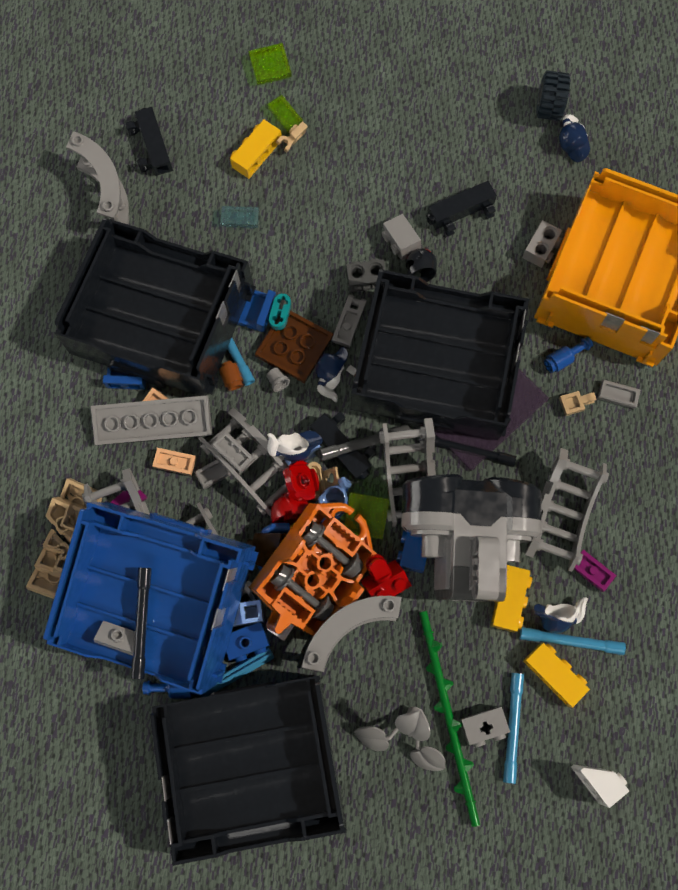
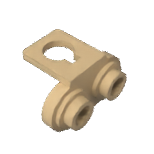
(322, 476)

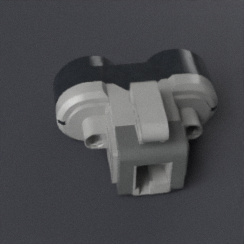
(471, 530)

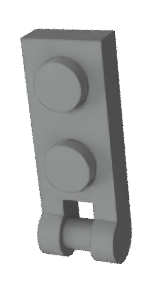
(349, 321)

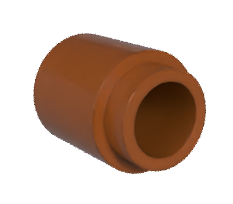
(231, 375)

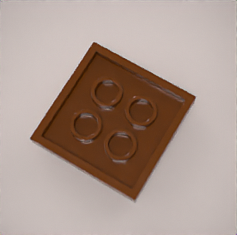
(295, 347)

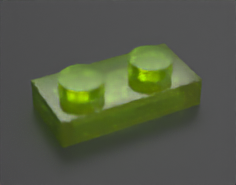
(284, 113)

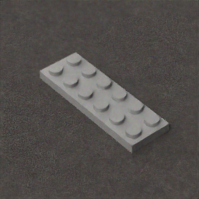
(151, 420)

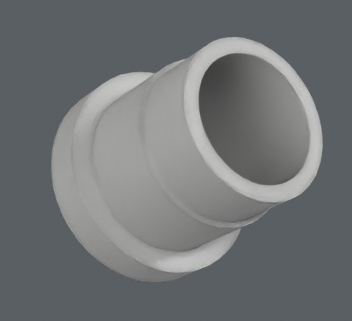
(277, 380)

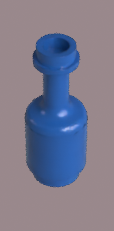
(565, 356)
(173, 691)

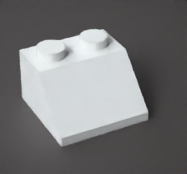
(603, 784)

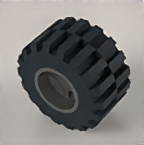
(553, 95)

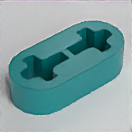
(284, 313)

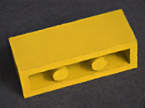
(255, 148)
(508, 613)
(557, 674)

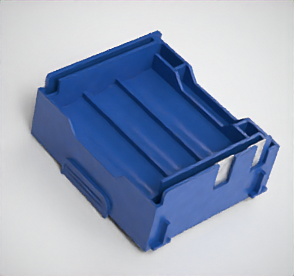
(190, 600)

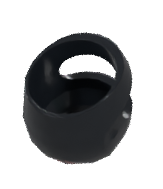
(422, 259)

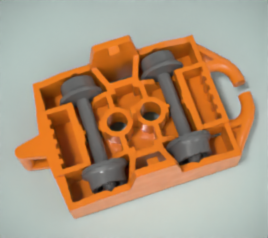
(300, 557)

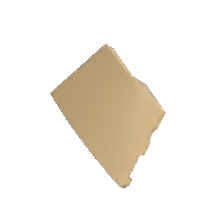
(64, 511)
(49, 566)

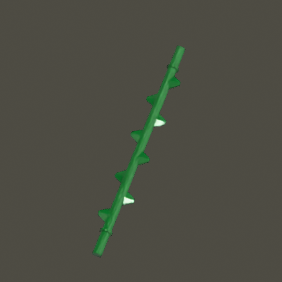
(453, 725)

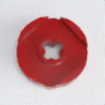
(294, 474)

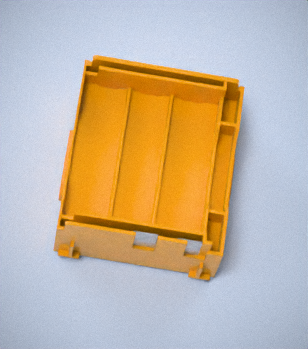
(618, 269)

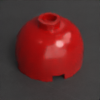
(287, 510)

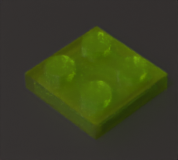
(270, 63)
(373, 510)

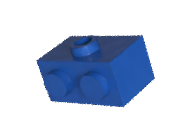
(247, 641)

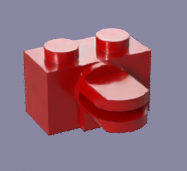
(384, 578)

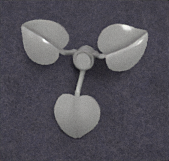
(412, 724)

